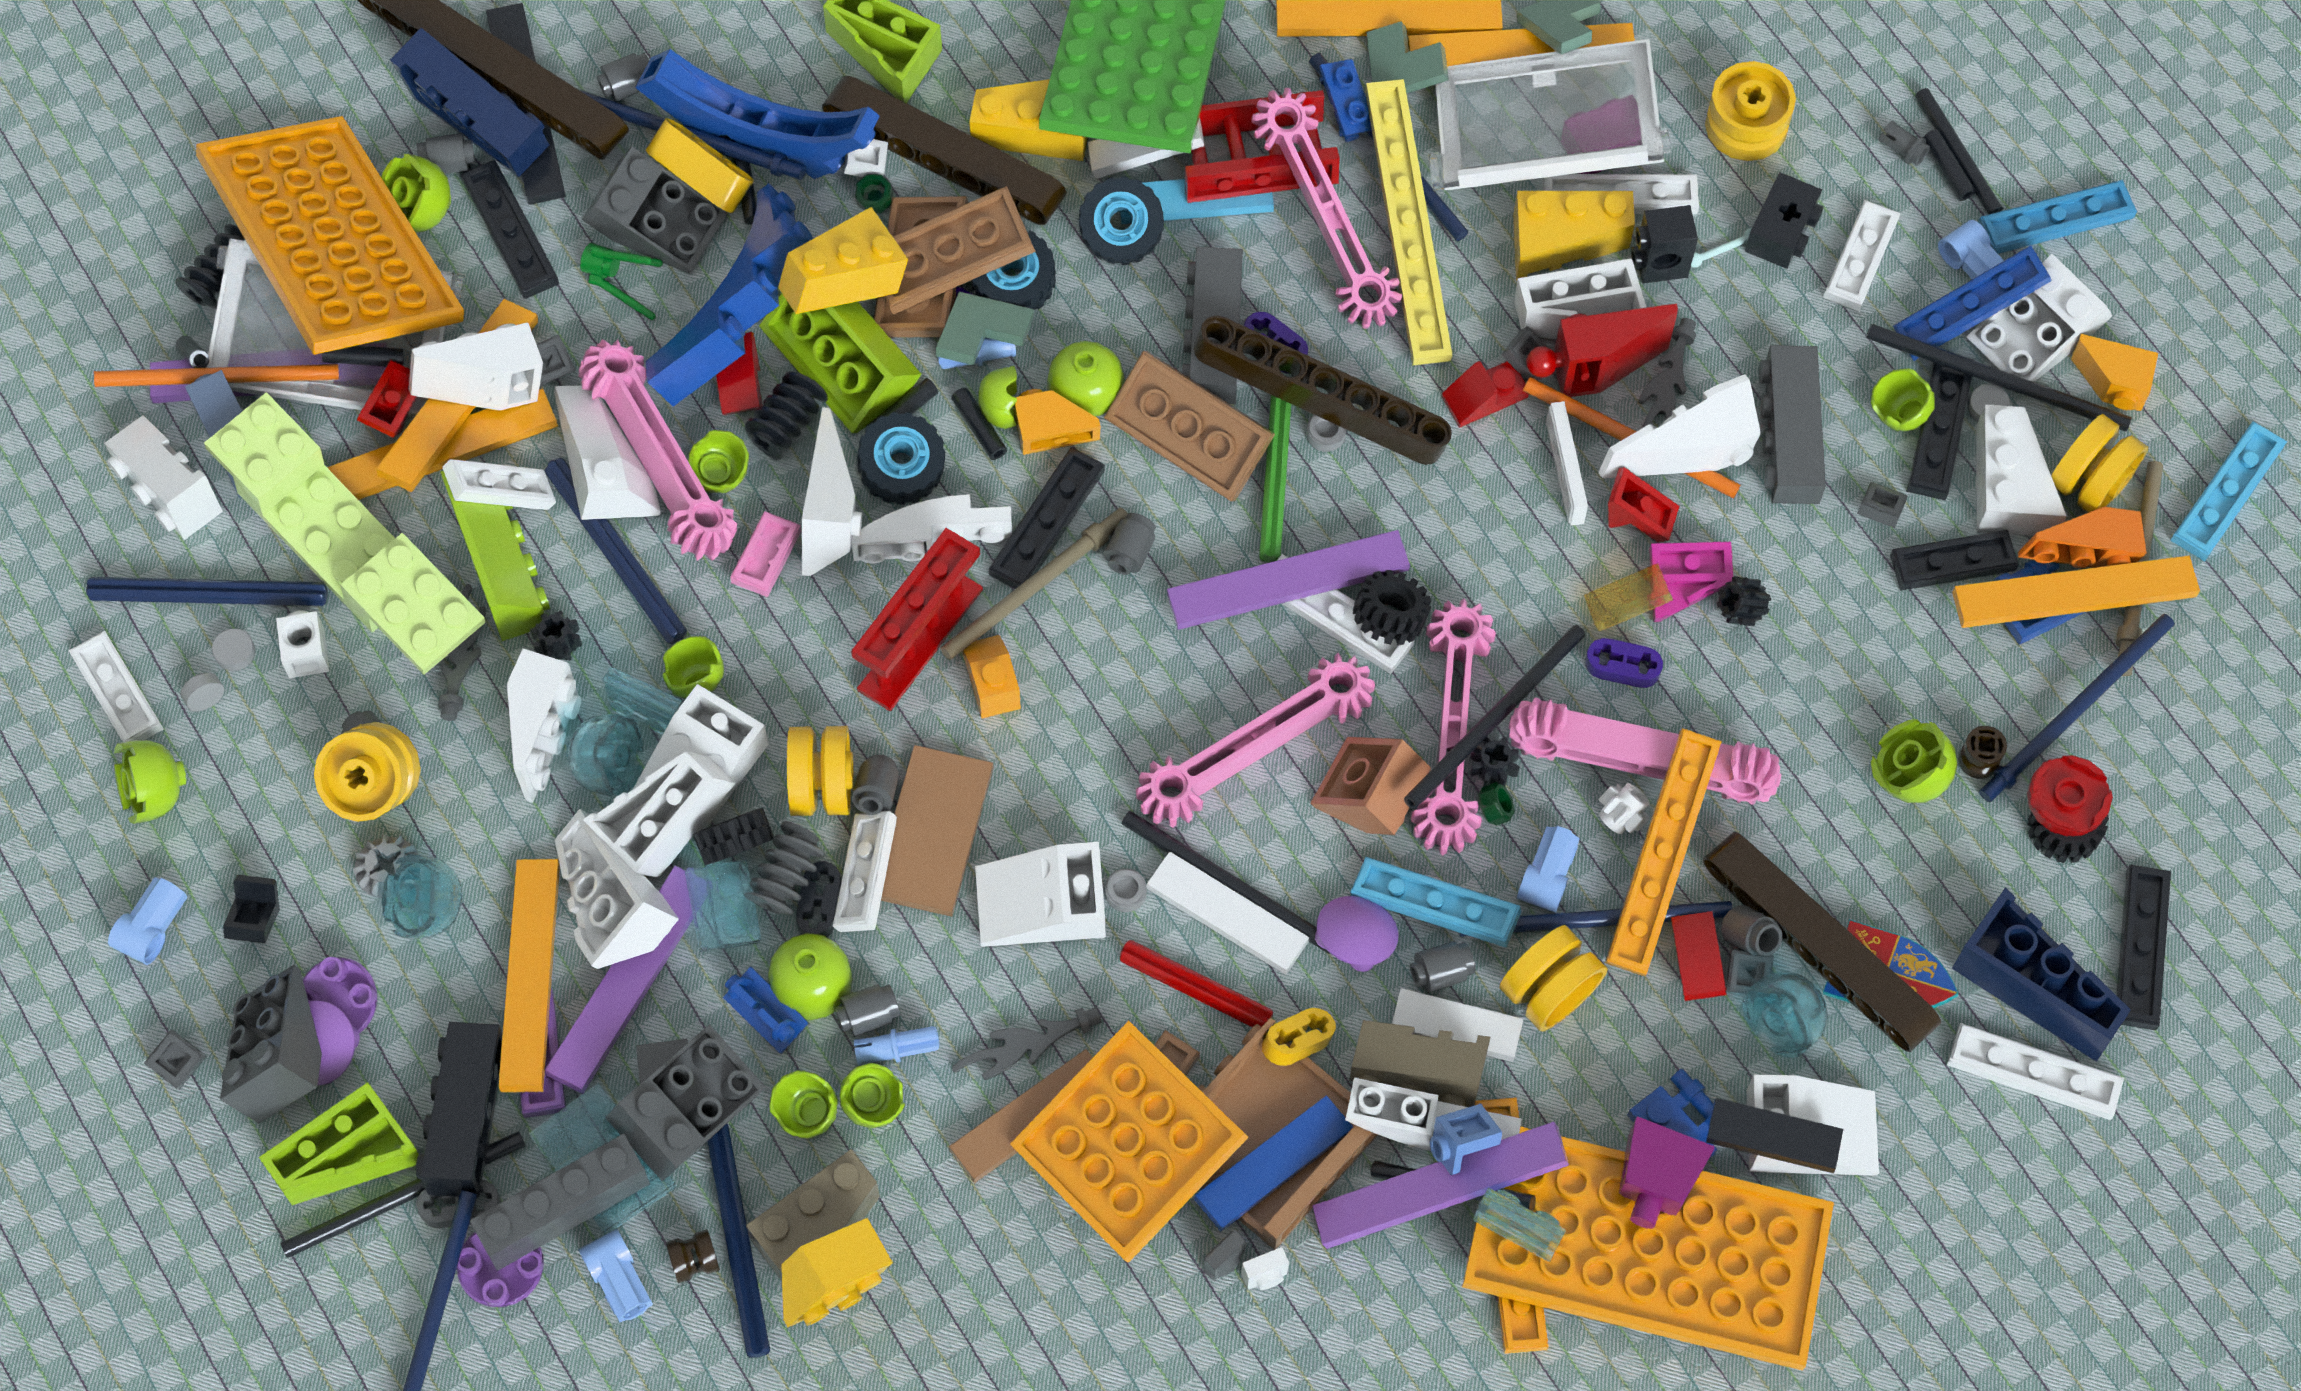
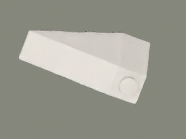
(1693, 440)
(601, 460)
(829, 505)
(613, 906)

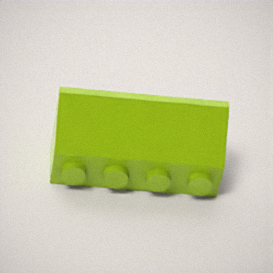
(845, 356)
(501, 566)

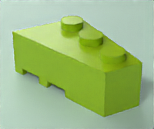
(886, 41)
(340, 1149)

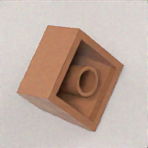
(1370, 784)

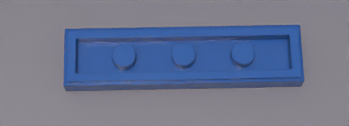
(1976, 300)
(1273, 1163)

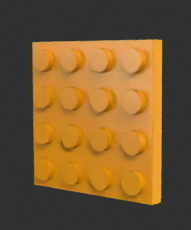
(1128, 1141)

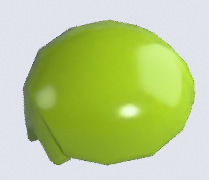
(997, 397)
(1902, 399)
(719, 461)
(692, 663)
(871, 1095)
(803, 1104)

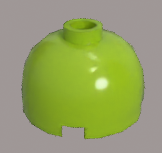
(419, 190)
(1087, 376)
(1915, 762)
(147, 779)
(810, 975)

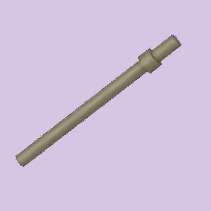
(1092, 539)
(2130, 629)

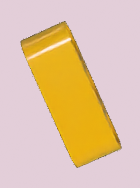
(699, 165)

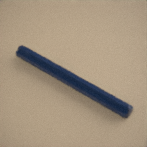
(620, 558)
(207, 591)
(738, 1244)

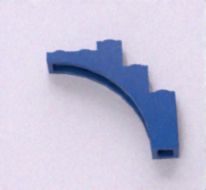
(717, 108)
(743, 298)

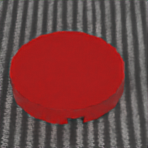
(2069, 795)

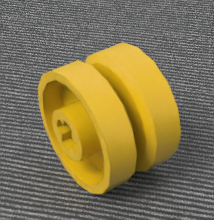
(1750, 111)
(2098, 465)
(825, 770)
(367, 771)
(1553, 978)

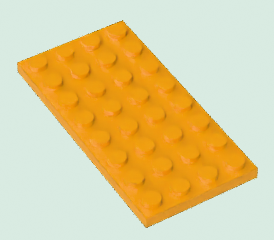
(329, 234)
(1722, 1274)

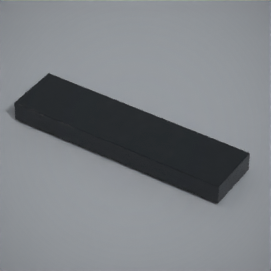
(509, 229)
(1940, 434)
(1047, 518)
(2143, 945)

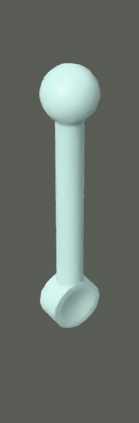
(1698, 258)

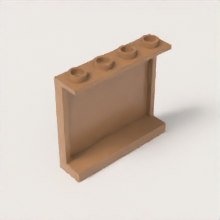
(1262, 1102)

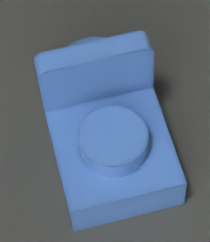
(1463, 1134)

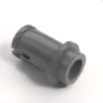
(1905, 143)

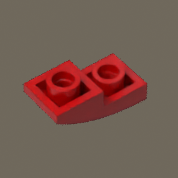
(739, 381)
(1698, 956)

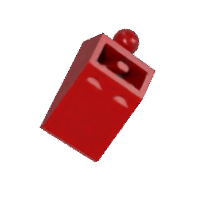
(1603, 348)

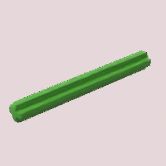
(1275, 481)

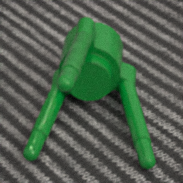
(605, 262)

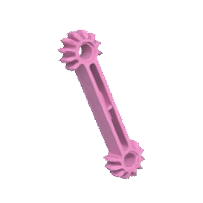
(1326, 207)
(694, 519)
(1453, 724)
(1553, 731)
(1255, 740)

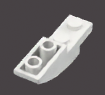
(914, 528)
(1406, 1113)

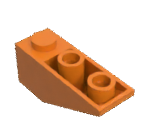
(2091, 540)

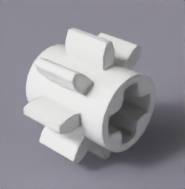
(1624, 808)

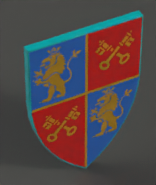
(1907, 960)

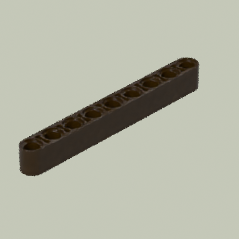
(510, 72)

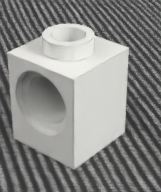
(305, 658)

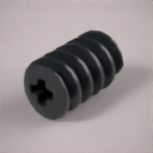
(205, 278)
(782, 411)

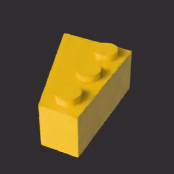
(1010, 122)
(1569, 226)
(843, 265)

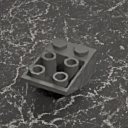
(654, 212)
(271, 1048)
(685, 1102)

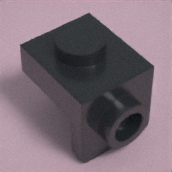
(252, 910)

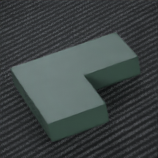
(1559, 22)
(1393, 61)
(978, 318)

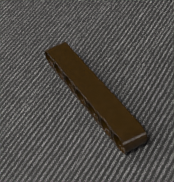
(950, 150)
(1341, 387)
(1823, 942)

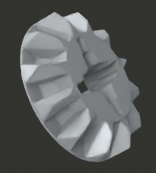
(367, 862)

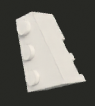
(1583, 290)
(2012, 475)
(162, 478)
(662, 813)

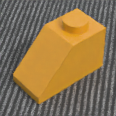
(2116, 371)
(1052, 422)
(992, 676)

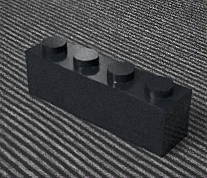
(461, 1110)

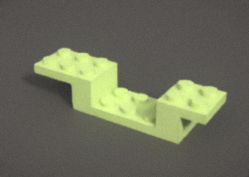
(333, 533)

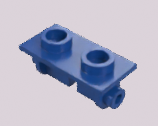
(1347, 98)
(762, 1010)

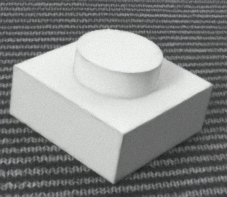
(867, 160)
(1265, 1270)

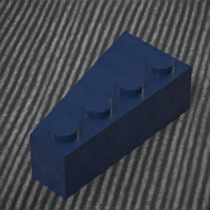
(469, 103)
(2040, 978)

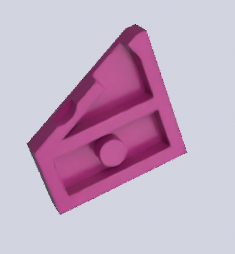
(1691, 572)

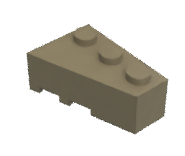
(1420, 1063)
(820, 1206)

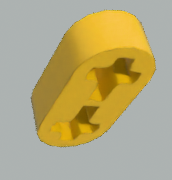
(1302, 1043)

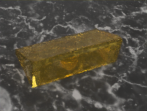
(1628, 597)

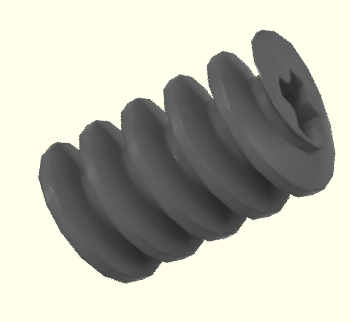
(784, 869)

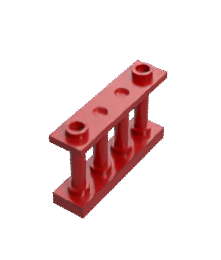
(1250, 175)
(917, 619)

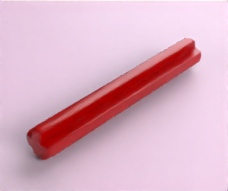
(1194, 984)

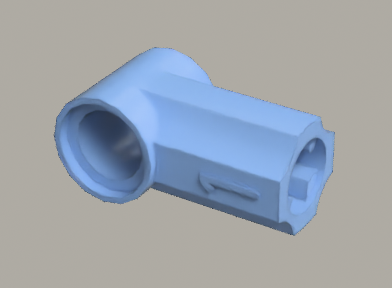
(1969, 249)
(1546, 877)
(143, 930)
(613, 1269)

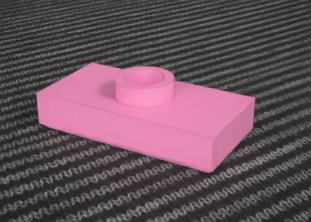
(765, 554)

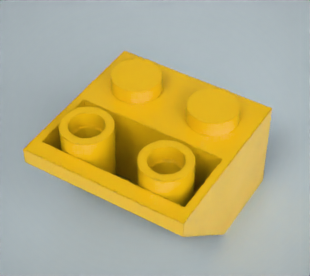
(832, 1273)

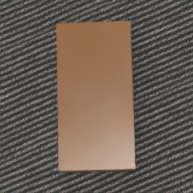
(959, 248)
(929, 316)
(1189, 426)
(935, 829)

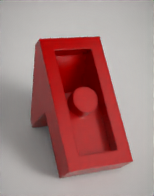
(1483, 392)
(389, 401)
(1642, 506)

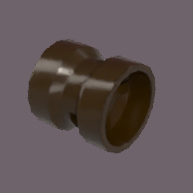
(1982, 761)
(683, 1260)

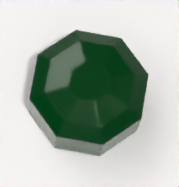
(874, 192)
(1496, 803)

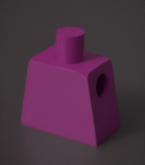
(1660, 1170)

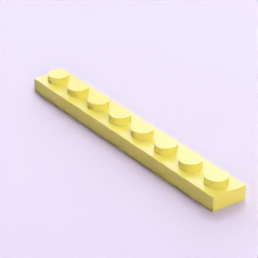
(1408, 222)

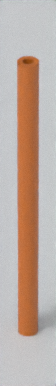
(232, 375)
(1619, 431)

